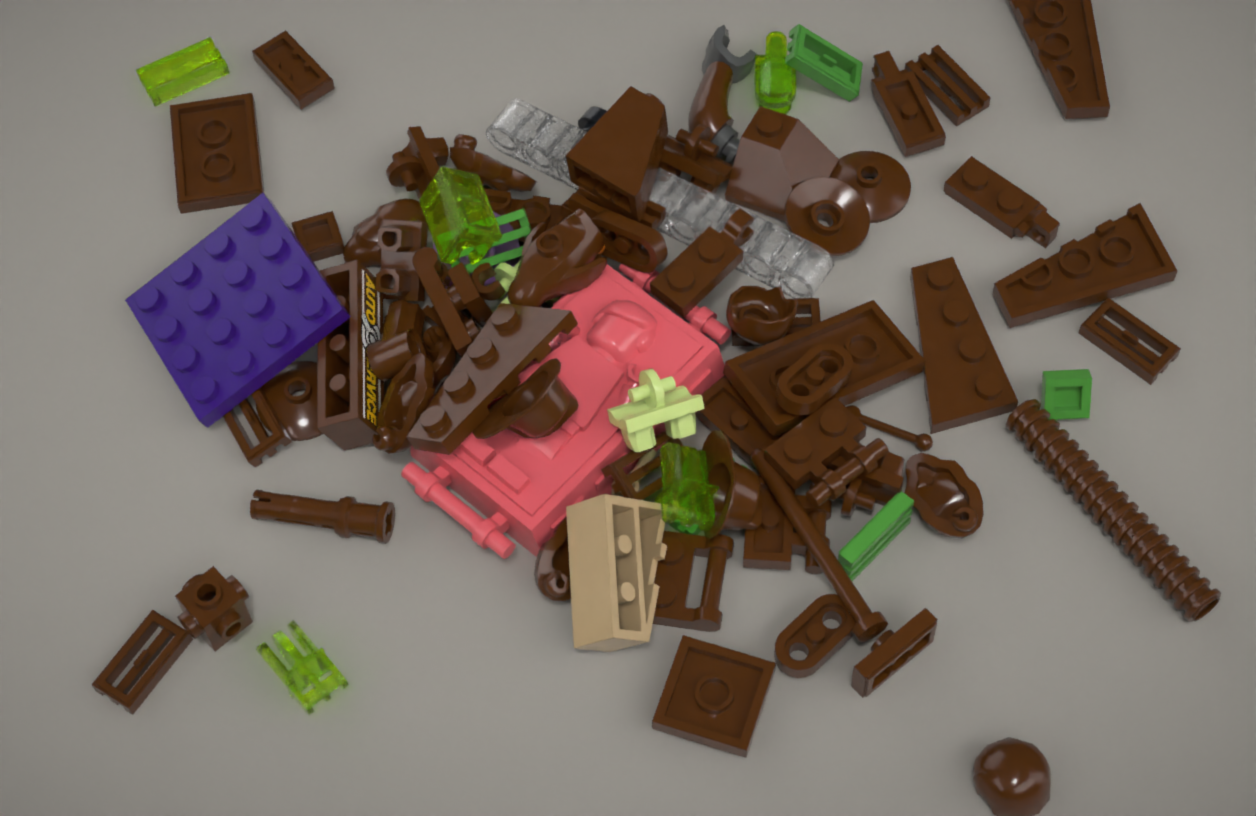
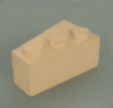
(613, 570)

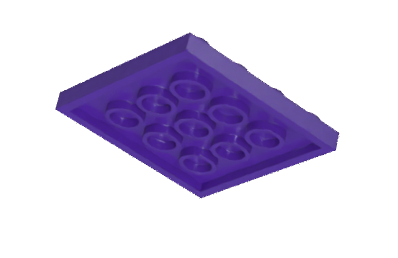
(236, 309)

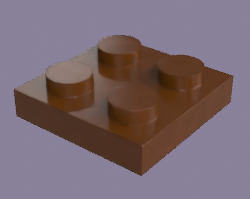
(714, 696)

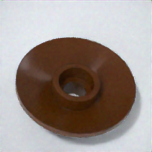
(887, 191)
(834, 203)
(295, 412)

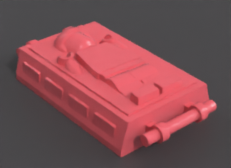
(531, 481)

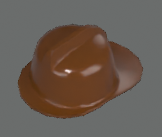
(533, 407)
(739, 497)

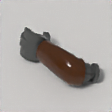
(711, 99)

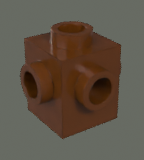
(213, 607)

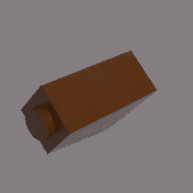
(622, 153)

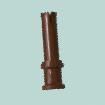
(343, 516)

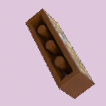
(346, 385)

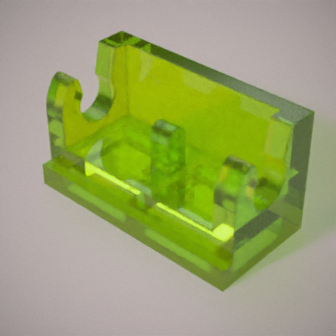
(459, 215)

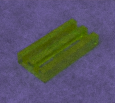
(180, 67)

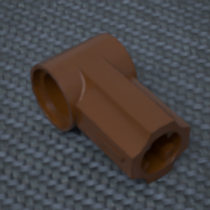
(398, 340)

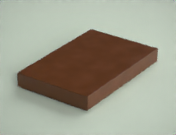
(216, 153)

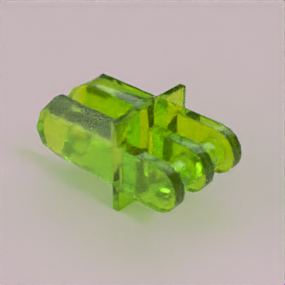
(773, 78)
(686, 487)
(303, 670)

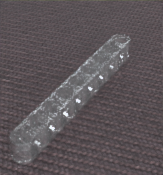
(769, 256)

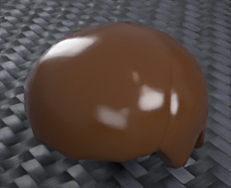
(760, 314)
(1013, 777)

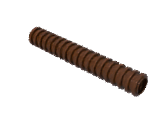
(1113, 510)

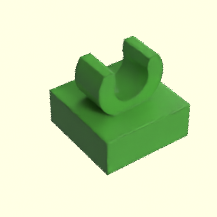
(1066, 393)

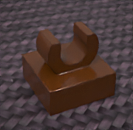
(472, 288)

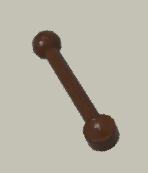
(922, 441)

